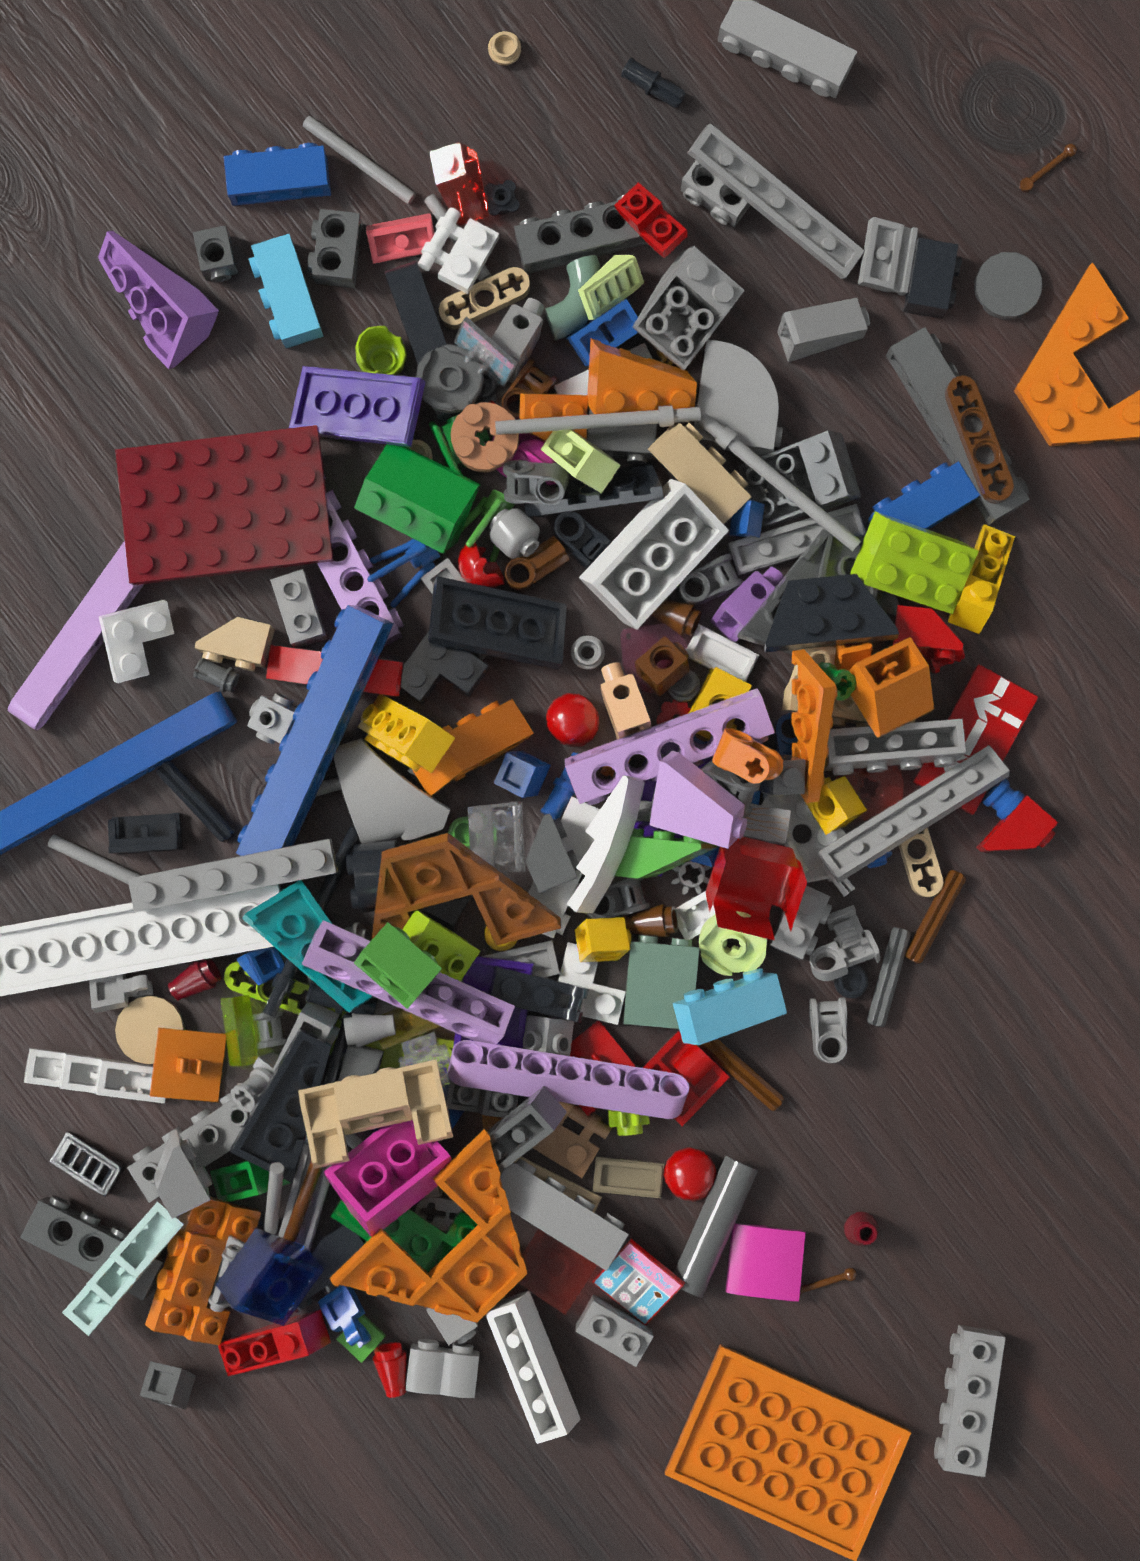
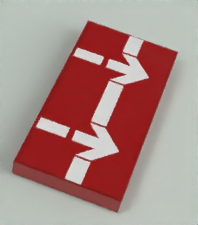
(991, 715)

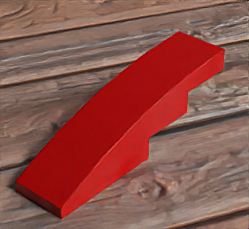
(299, 664)

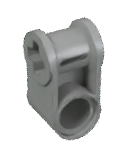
(828, 1027)

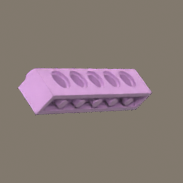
(354, 565)
(648, 742)
(442, 1002)

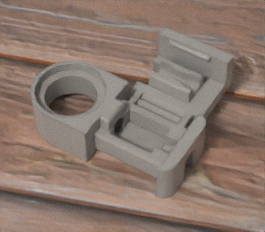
(852, 945)

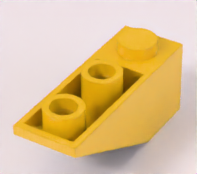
(984, 580)

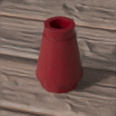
(195, 979)
(856, 1223)

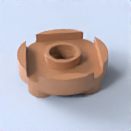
(467, 446)

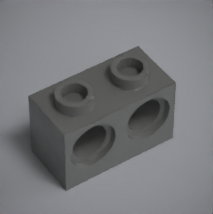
(344, 248)

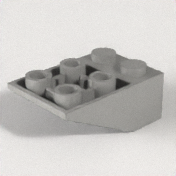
(687, 306)

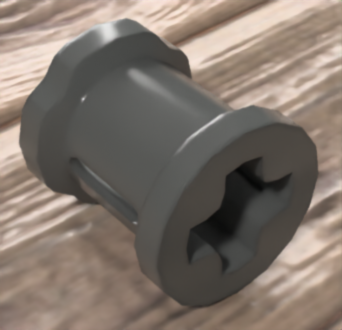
(263, 1030)

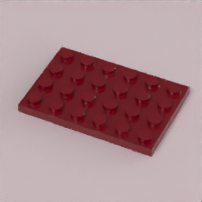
(224, 505)

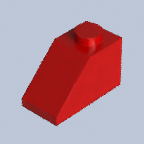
(1021, 830)

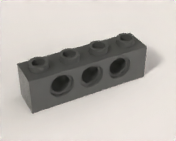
(602, 241)
(524, 1127)
(44, 1233)

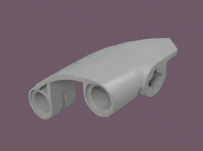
(383, 800)

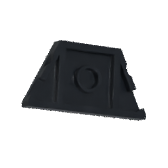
(828, 614)

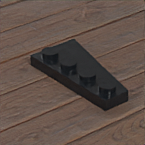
(276, 1123)

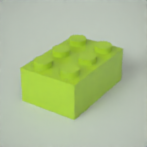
(914, 562)

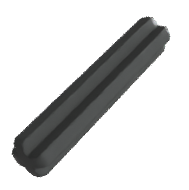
(888, 977)

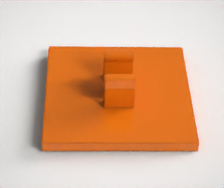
(187, 1065)

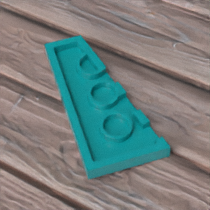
(289, 925)

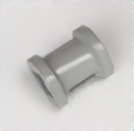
(248, 1093)

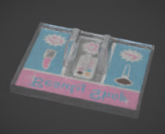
(488, 353)

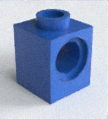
(522, 774)

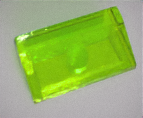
(239, 1030)

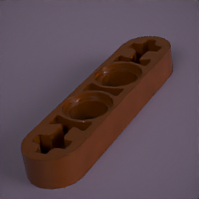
(983, 438)

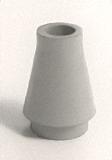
(367, 1028)

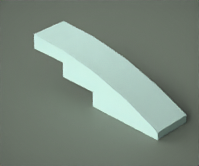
(122, 1268)

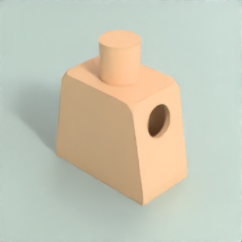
(626, 714)

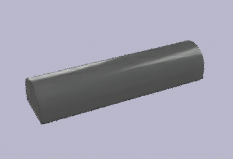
(714, 1225)

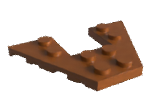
(447, 870)

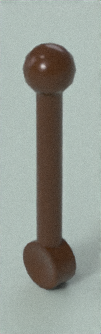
(1027, 183)
(849, 1274)

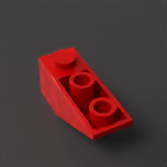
(275, 1343)

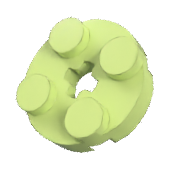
(734, 959)

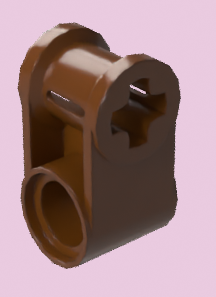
(528, 381)

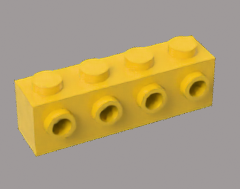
(404, 734)

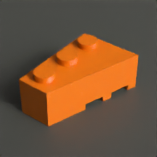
(634, 383)
(477, 743)

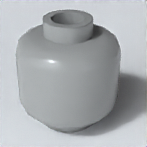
(514, 533)

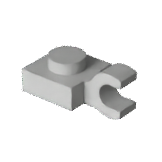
(113, 991)

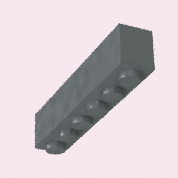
(925, 377)

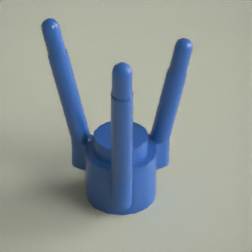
(417, 554)

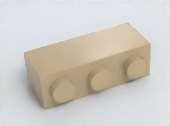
(701, 470)

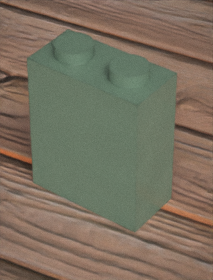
(657, 979)

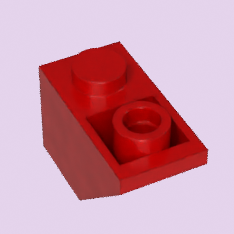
(928, 633)

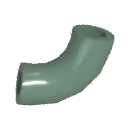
(570, 313)

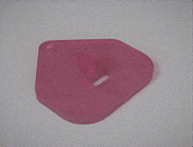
(640, 642)

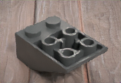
(815, 466)

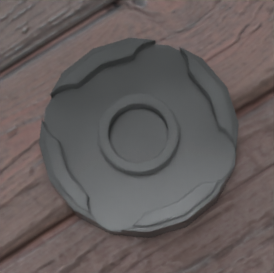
(1008, 285)
(449, 379)

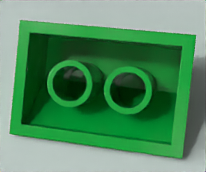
(417, 497)

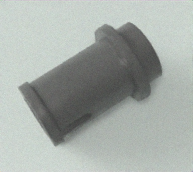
(217, 675)

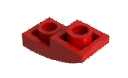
(650, 220)

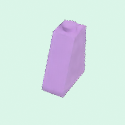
(695, 804)

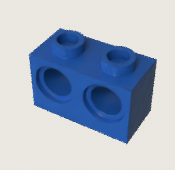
(609, 328)

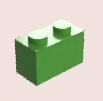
(398, 965)

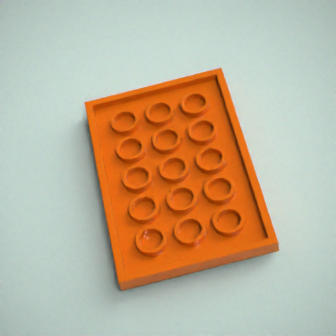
(788, 1452)

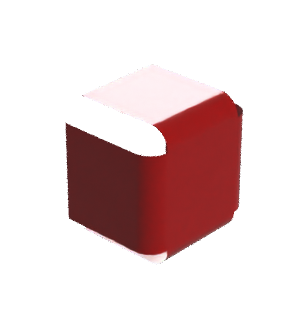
(750, 880)

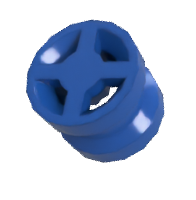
(1003, 799)

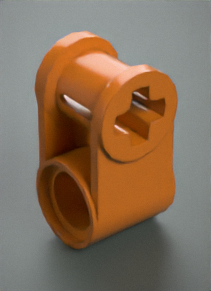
(742, 756)

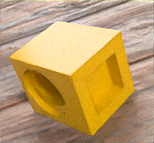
(837, 805)
(602, 939)

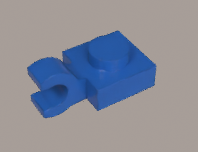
(342, 1312)

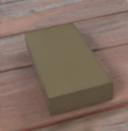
(628, 1177)

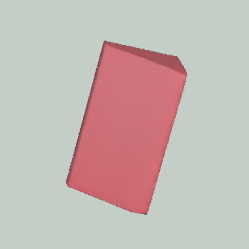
(399, 237)

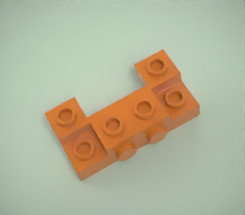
(191, 1270)

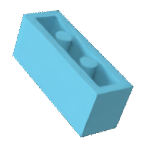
(285, 291)
(729, 1007)

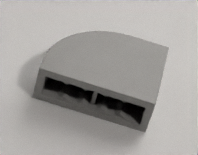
(738, 395)

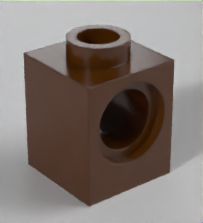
(662, 679)

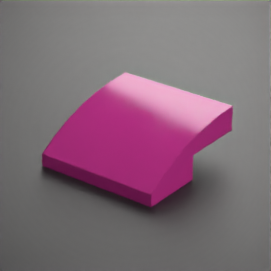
(765, 1262)

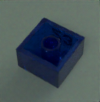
(269, 1277)

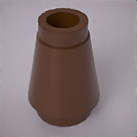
(678, 616)
(654, 921)

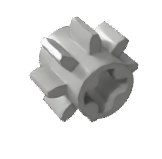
(688, 884)

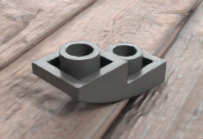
(479, 1100)

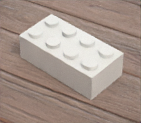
(654, 554)

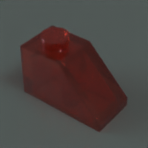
(460, 181)

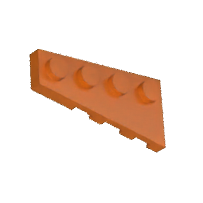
(812, 720)

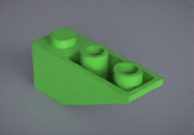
(656, 854)

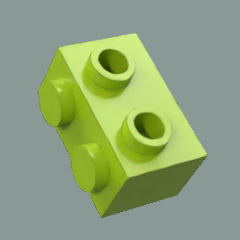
(449, 949)

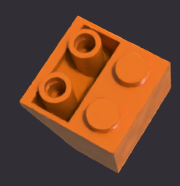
(893, 687)

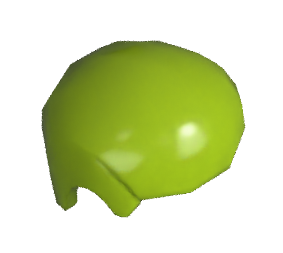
(380, 351)

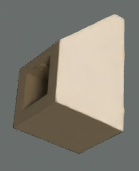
(239, 641)

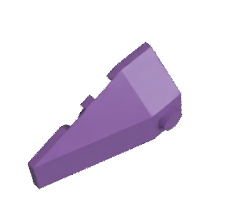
(165, 304)

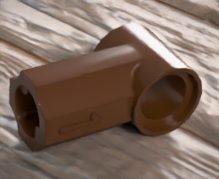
(546, 559)

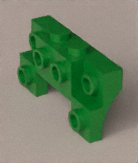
(415, 1235)

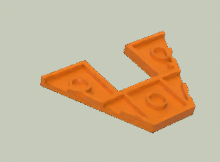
(1056, 386)
(473, 1272)

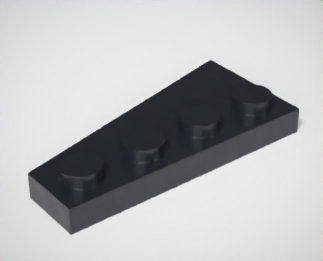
(628, 485)

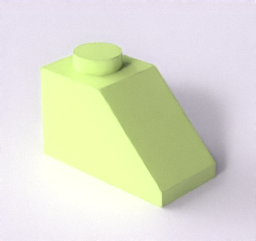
(581, 458)

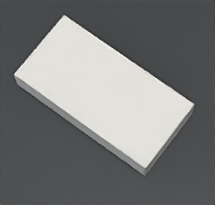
(717, 651)

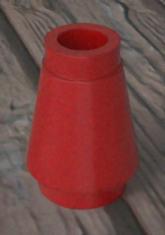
(391, 1368)

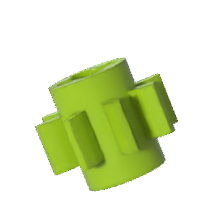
(627, 1122)

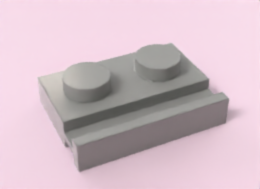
(887, 256)

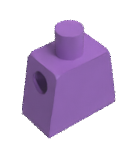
(744, 602)

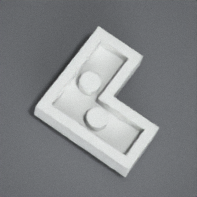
(126, 631)
(602, 1001)

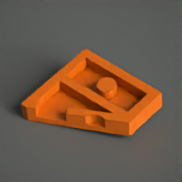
(552, 405)

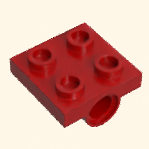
(695, 1066)

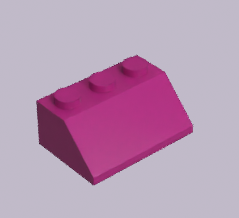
(387, 1175)

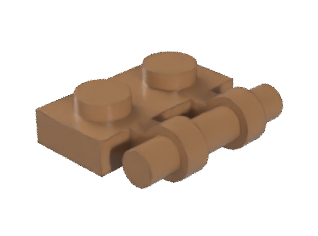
(569, 1148)

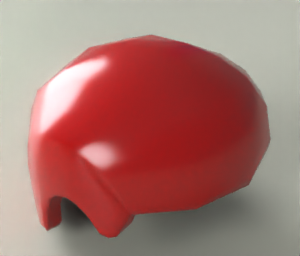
(476, 569)
(572, 720)
(690, 1174)

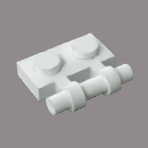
(466, 257)

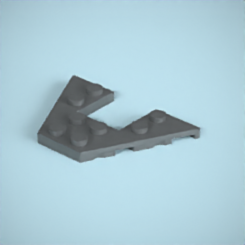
(822, 558)

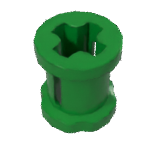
(844, 689)

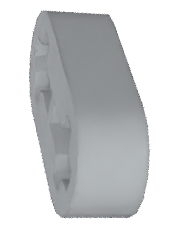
(441, 1204)

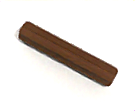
(935, 916)
(743, 1074)

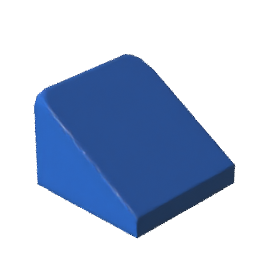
(748, 520)
(262, 964)

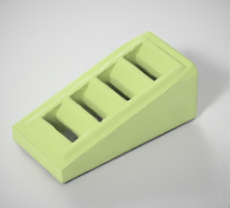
(619, 276)

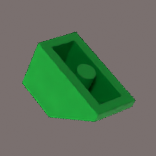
(240, 1181)

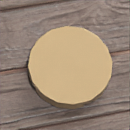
(139, 1025)

